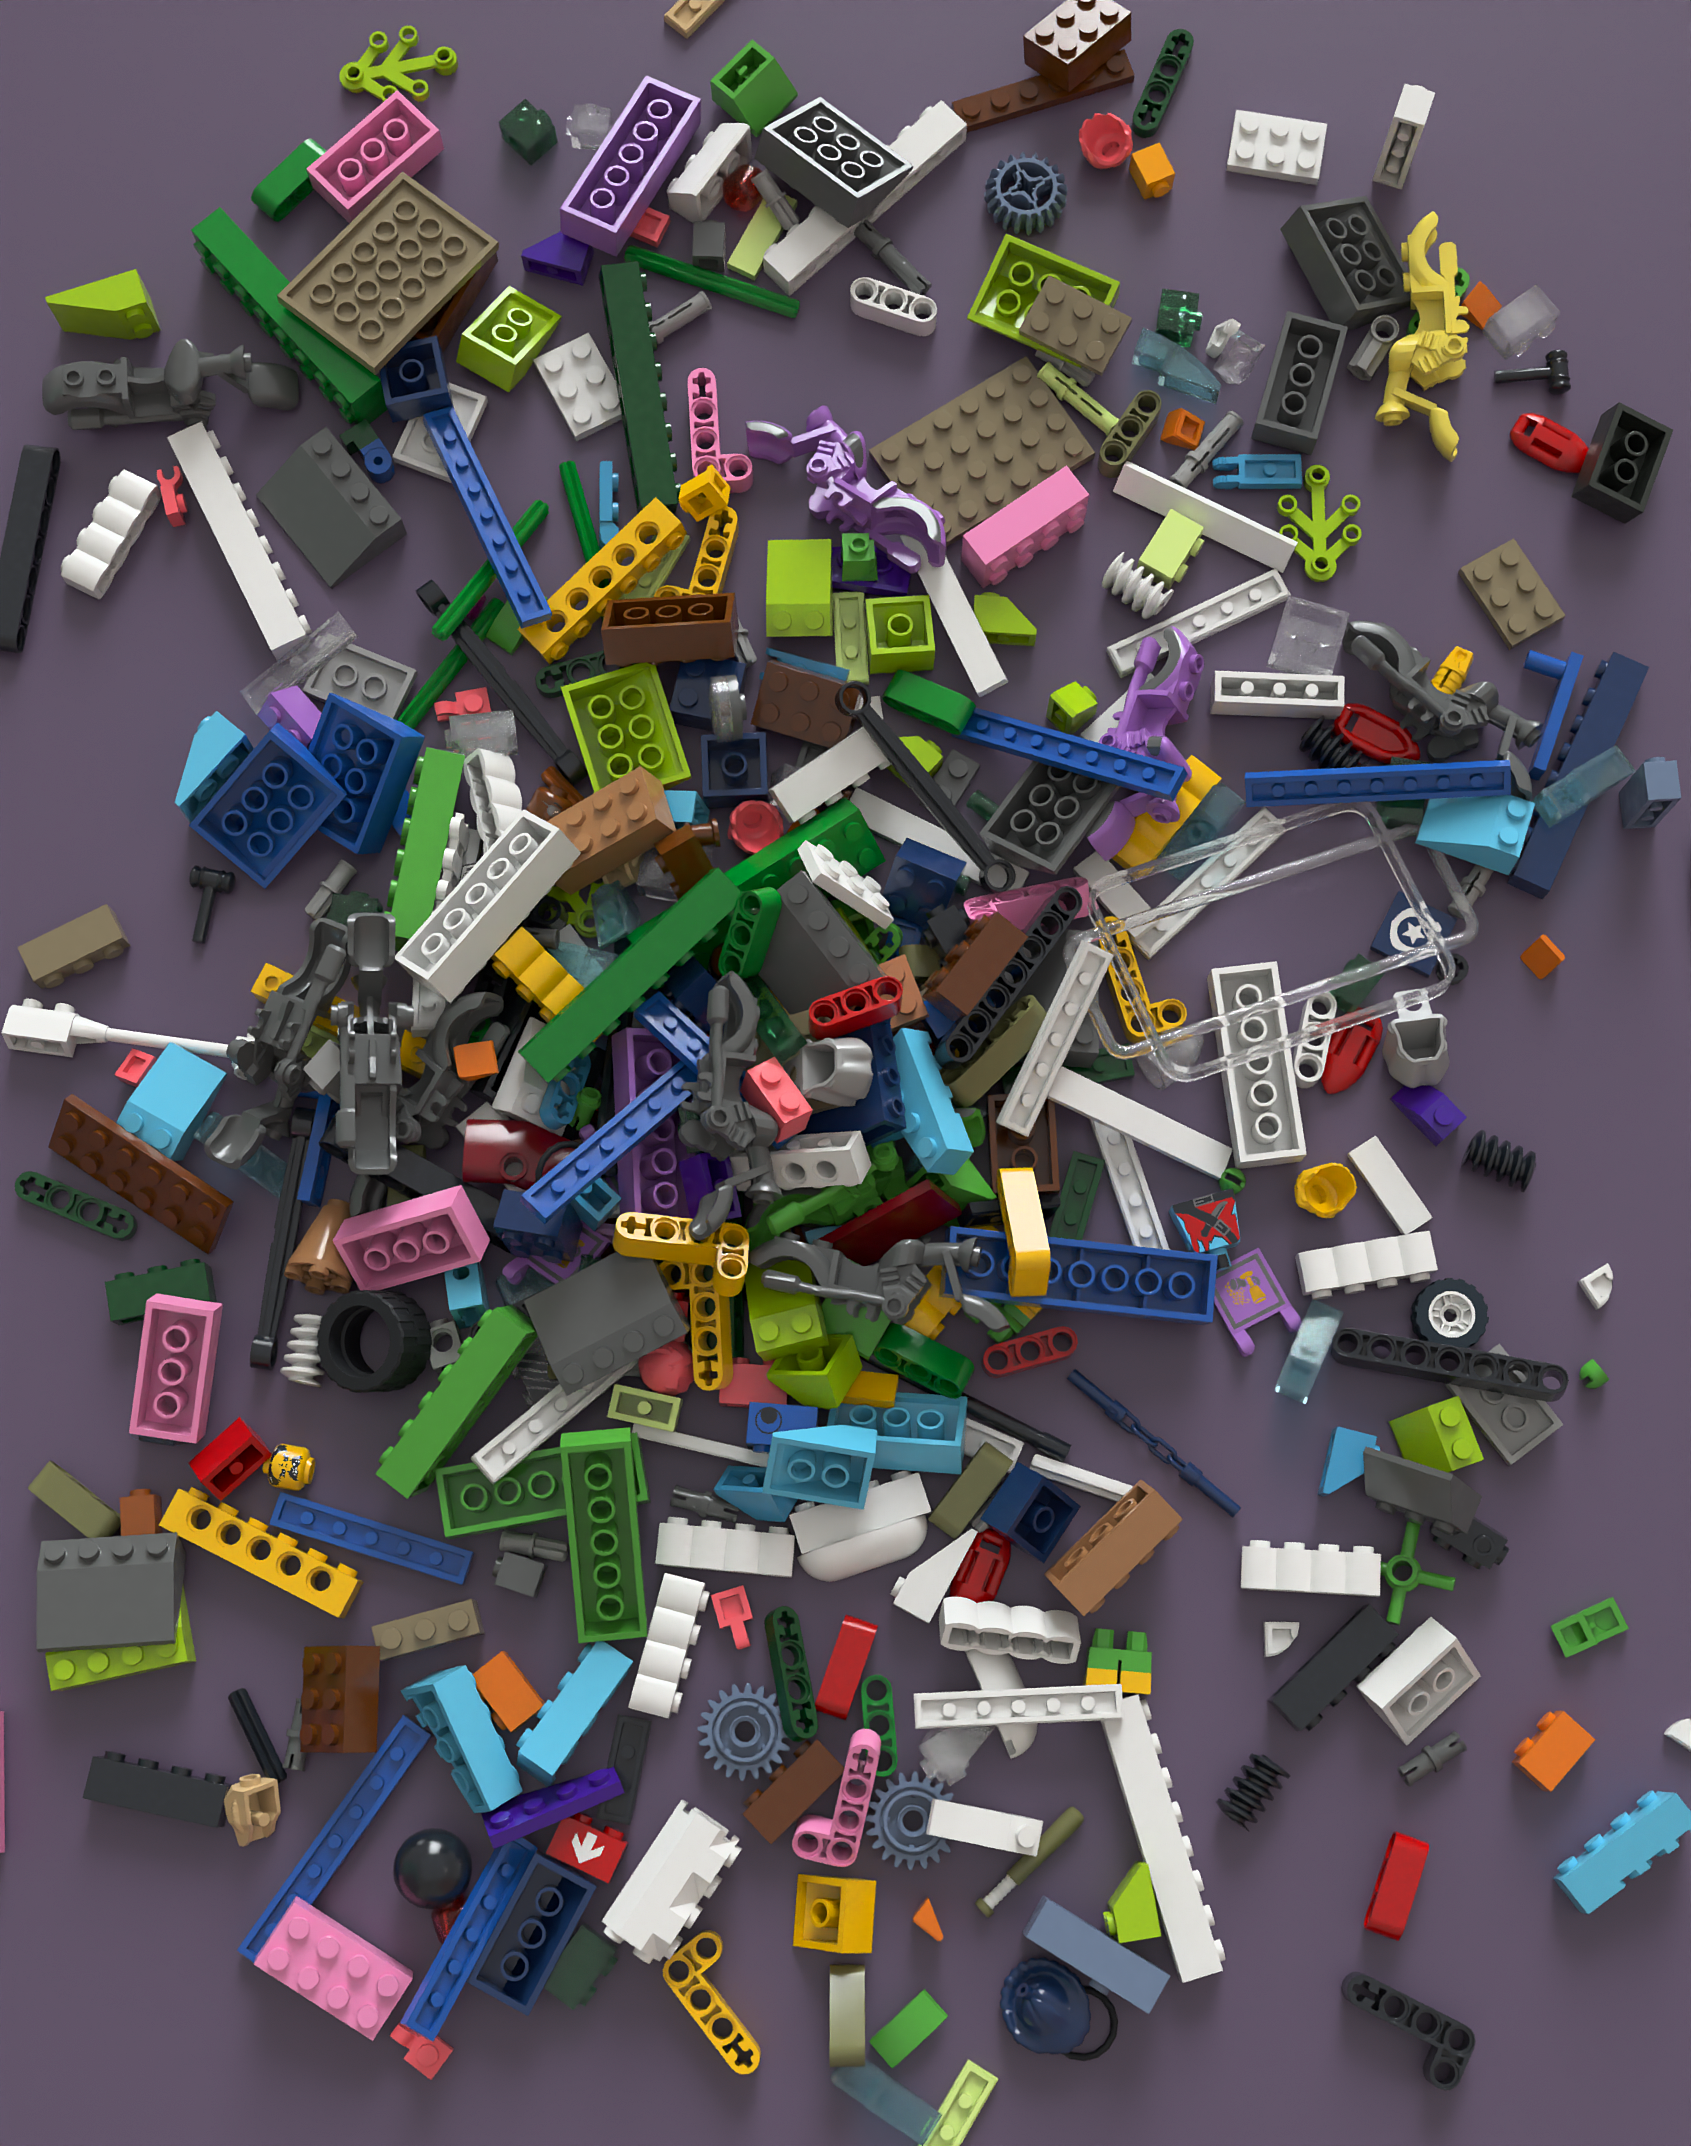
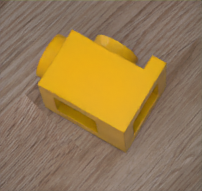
(704, 494)

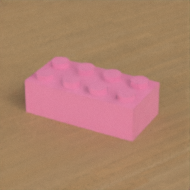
(374, 154)
(1025, 527)
(412, 1240)
(175, 1368)
(334, 1968)

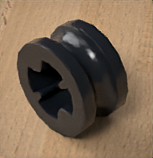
(1460, 975)

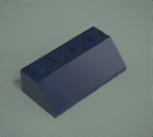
(532, 1933)

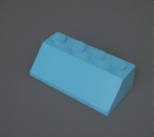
(915, 1434)

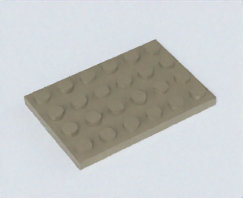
(388, 272)
(984, 448)

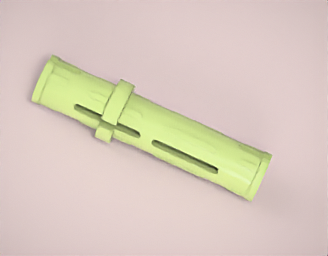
(1076, 397)

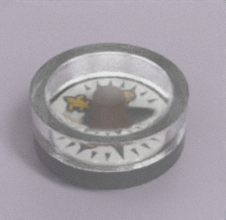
(726, 708)

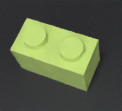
(1171, 548)
(645, 1408)

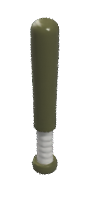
(1050, 1840)

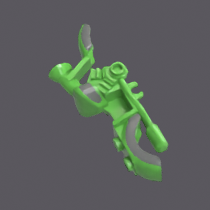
(841, 1203)

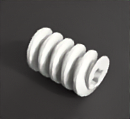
(1135, 587)
(305, 1349)

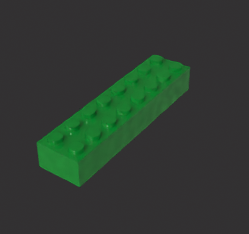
(257, 284)
(837, 828)
(630, 975)

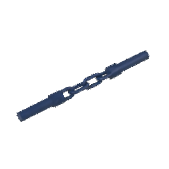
(1189, 1472)

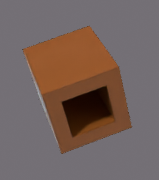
(140, 1513)

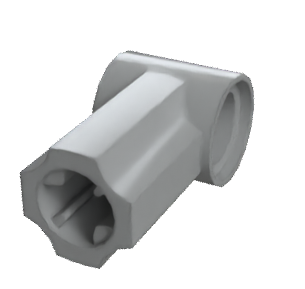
(1373, 348)

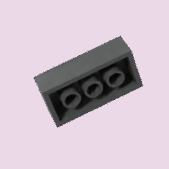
(1299, 383)

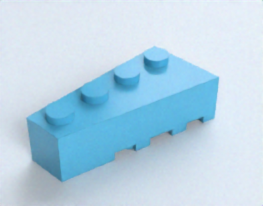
(931, 1123)
(572, 1711)
(465, 1737)
(1624, 1850)

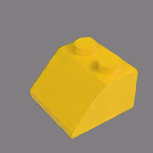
(834, 1913)

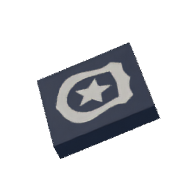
(1403, 932)

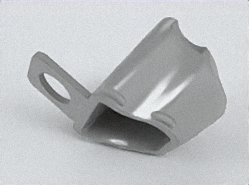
(1416, 1046)
(833, 1070)

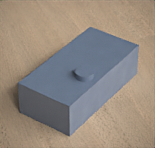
(1096, 1955)

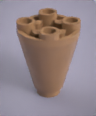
(316, 1256)

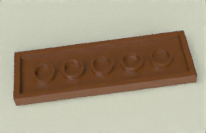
(140, 1174)

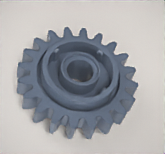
(722, 1731)
(889, 1821)

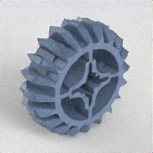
(1016, 206)

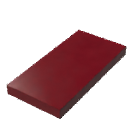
(900, 1218)

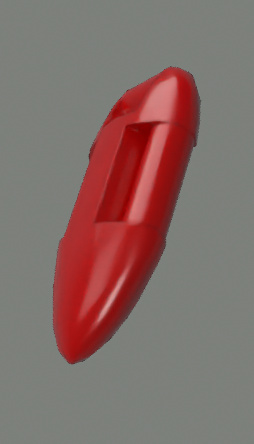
(1549, 443)
(1375, 734)
(1350, 1055)
(981, 1569)

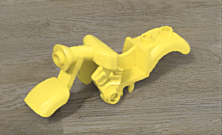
(1434, 349)

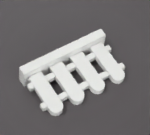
(461, 849)

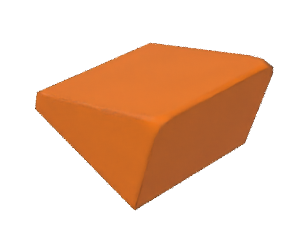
(1480, 305)
(1182, 429)
(1542, 957)
(475, 1060)
(926, 1919)

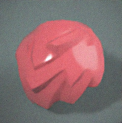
(1105, 140)
(755, 825)
(667, 1369)

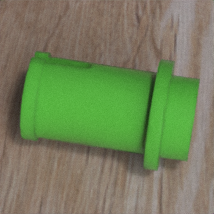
(588, 1101)

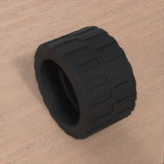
(340, 1341)

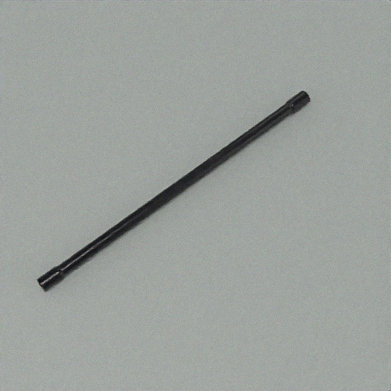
(1040, 1440)

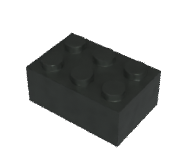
(1622, 463)

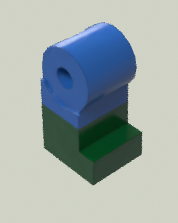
(377, 459)

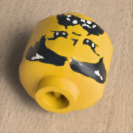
(290, 1467)

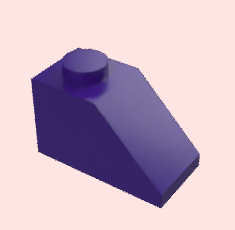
(559, 258)
(1429, 1111)

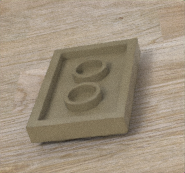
(1075, 325)
(1511, 594)

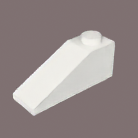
(928, 1582)
(984, 1827)

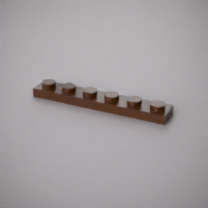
(1038, 94)

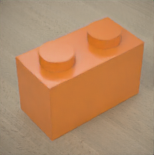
(507, 1692)
(1552, 1749)

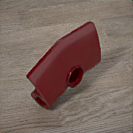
(497, 1143)

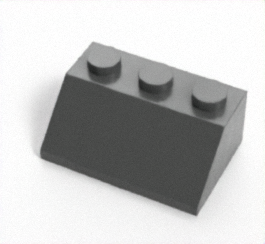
(1419, 1492)

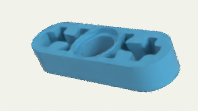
(555, 1096)

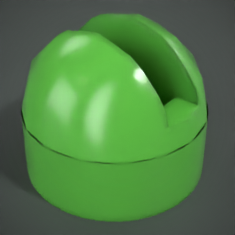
(1225, 1184)
(1595, 1374)

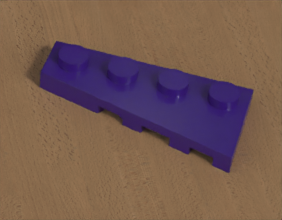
(891, 582)
(549, 1805)

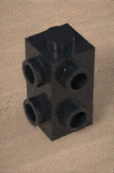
(944, 930)
(1480, 1545)

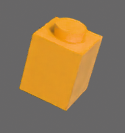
(1152, 171)

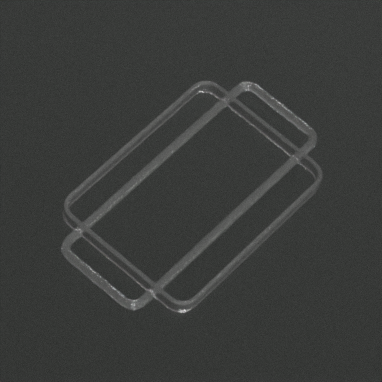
(1381, 838)

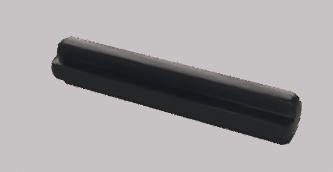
(257, 1735)

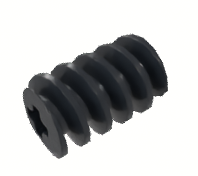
(1329, 747)
(1500, 1159)
(1251, 1790)

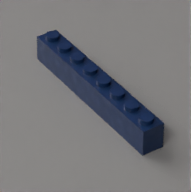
(1592, 734)

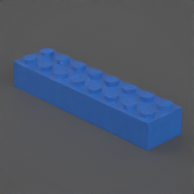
(1097, 1278)

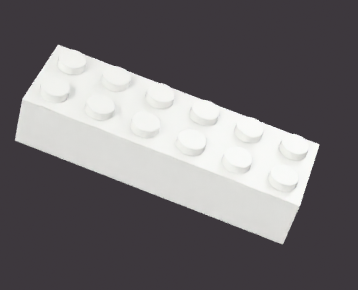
(487, 905)
(1262, 1092)

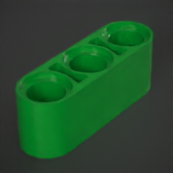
(288, 182)
(928, 702)
(750, 932)
(924, 1360)
(885, 1708)

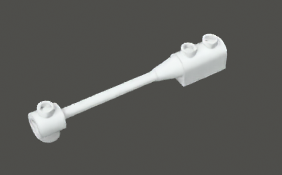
(61, 1029)

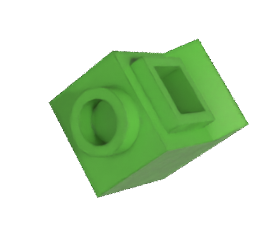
(858, 557)

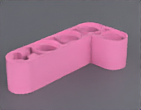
(708, 431)
(1022, 903)
(851, 1798)

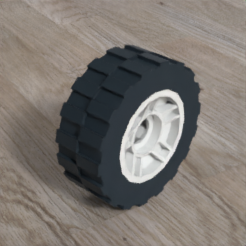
(1456, 1298)

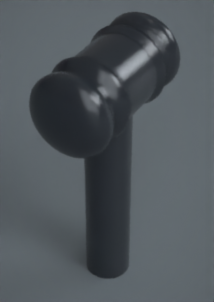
(1555, 370)
(211, 881)

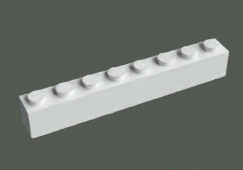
(821, 237)
(238, 539)
(1161, 1842)

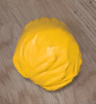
(1325, 1189)

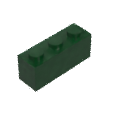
(129, 1292)

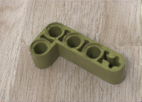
(997, 1054)

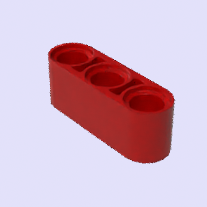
(863, 995)
(1042, 1341)
(845, 1667)
(1396, 1886)

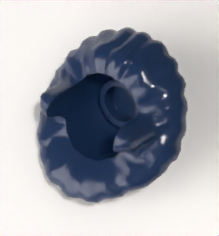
(1045, 2006)

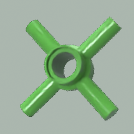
(1418, 1576)

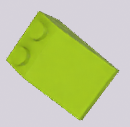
(107, 308)
(507, 338)
(799, 588)
(784, 1321)

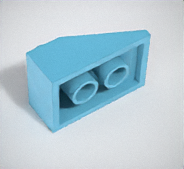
(212, 759)
(1477, 829)
(172, 1101)
(822, 1464)

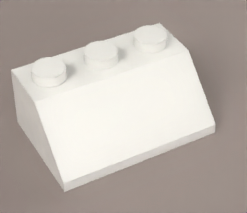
(701, 183)
(1419, 1680)

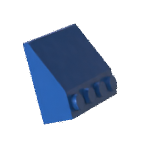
(371, 762)
(269, 806)

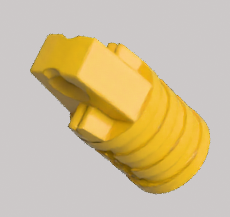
(1453, 671)

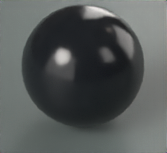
(432, 1868)

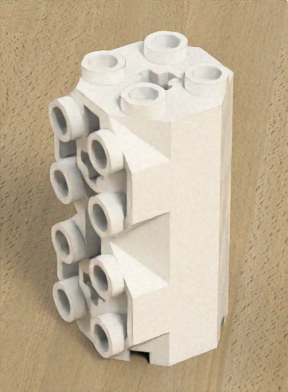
(670, 1884)

